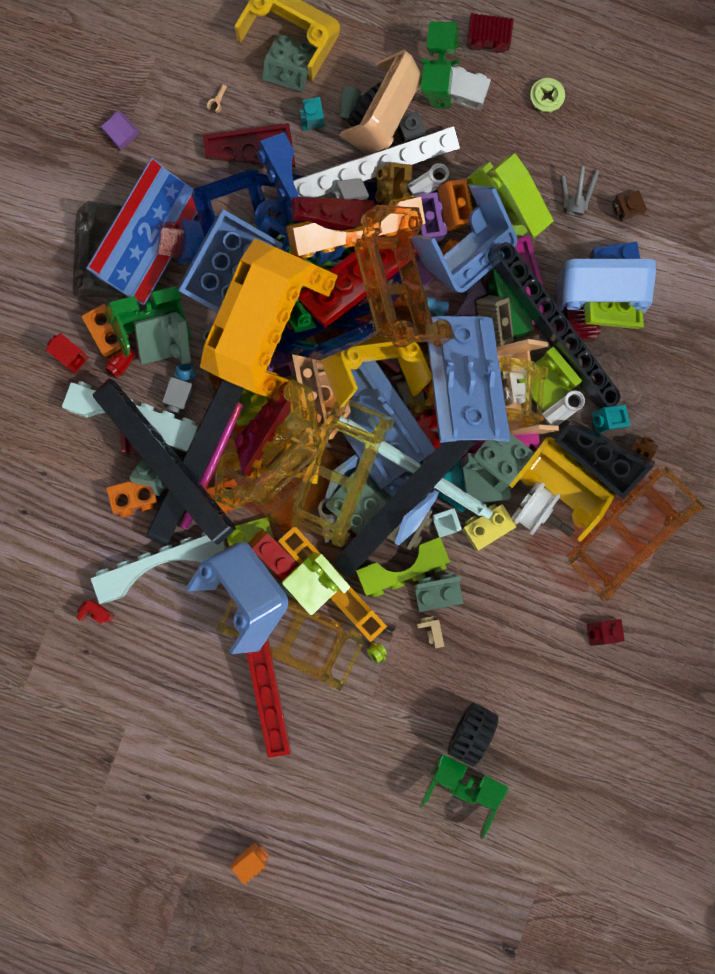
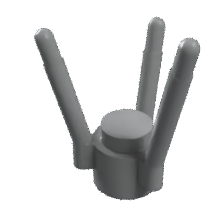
(577, 204)

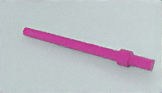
(210, 468)

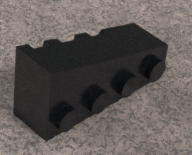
(605, 458)

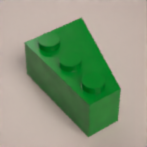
(521, 321)

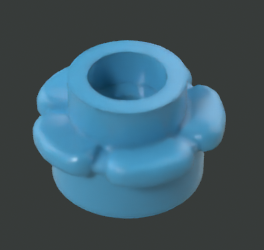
(185, 372)

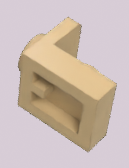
(435, 635)

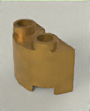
(392, 182)

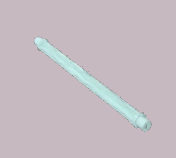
(443, 485)

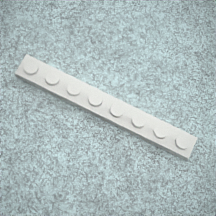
(366, 166)

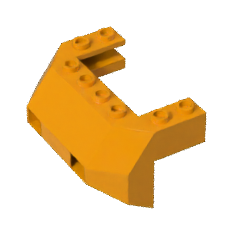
(256, 315)

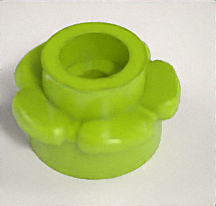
(377, 652)

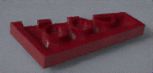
(242, 144)
(330, 212)
(261, 429)

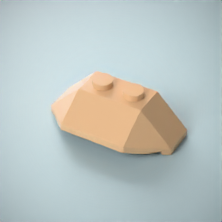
(312, 374)

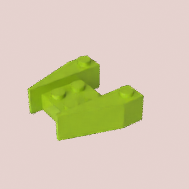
(517, 193)

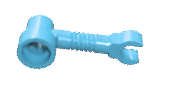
(437, 308)

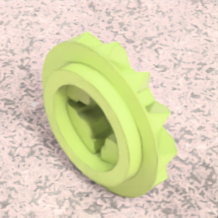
(547, 85)

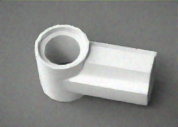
(427, 183)
(562, 410)

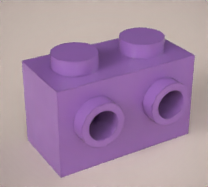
(433, 221)

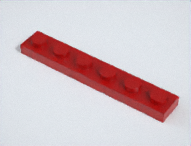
(268, 701)

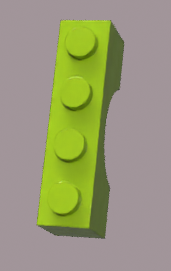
(430, 557)

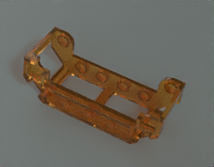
(380, 291)
(643, 551)

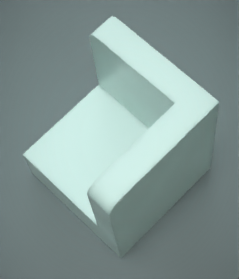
(446, 523)

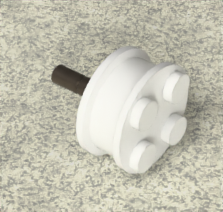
(539, 509)

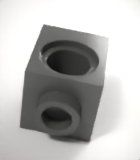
(411, 127)

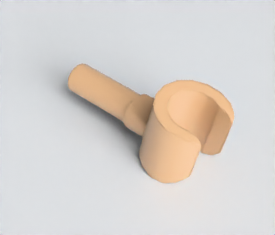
(217, 100)

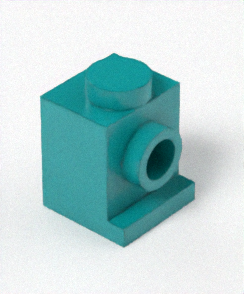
(312, 114)

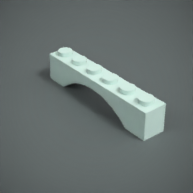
(175, 432)
(116, 583)

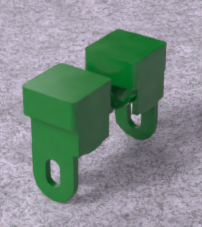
(438, 74)
(125, 313)
(486, 790)

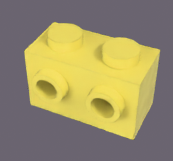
(485, 531)

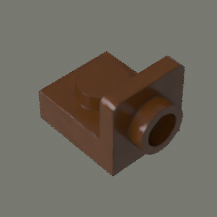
(629, 205)
(645, 447)

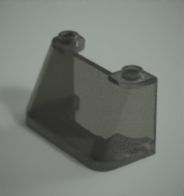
(90, 228)

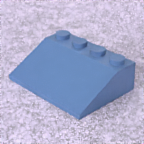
(218, 259)

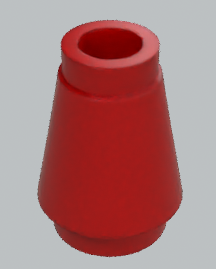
(118, 364)

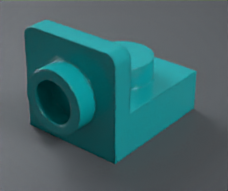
(611, 418)

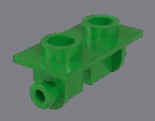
(300, 318)

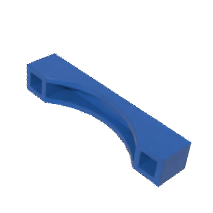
(277, 157)

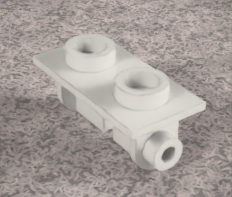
(513, 390)

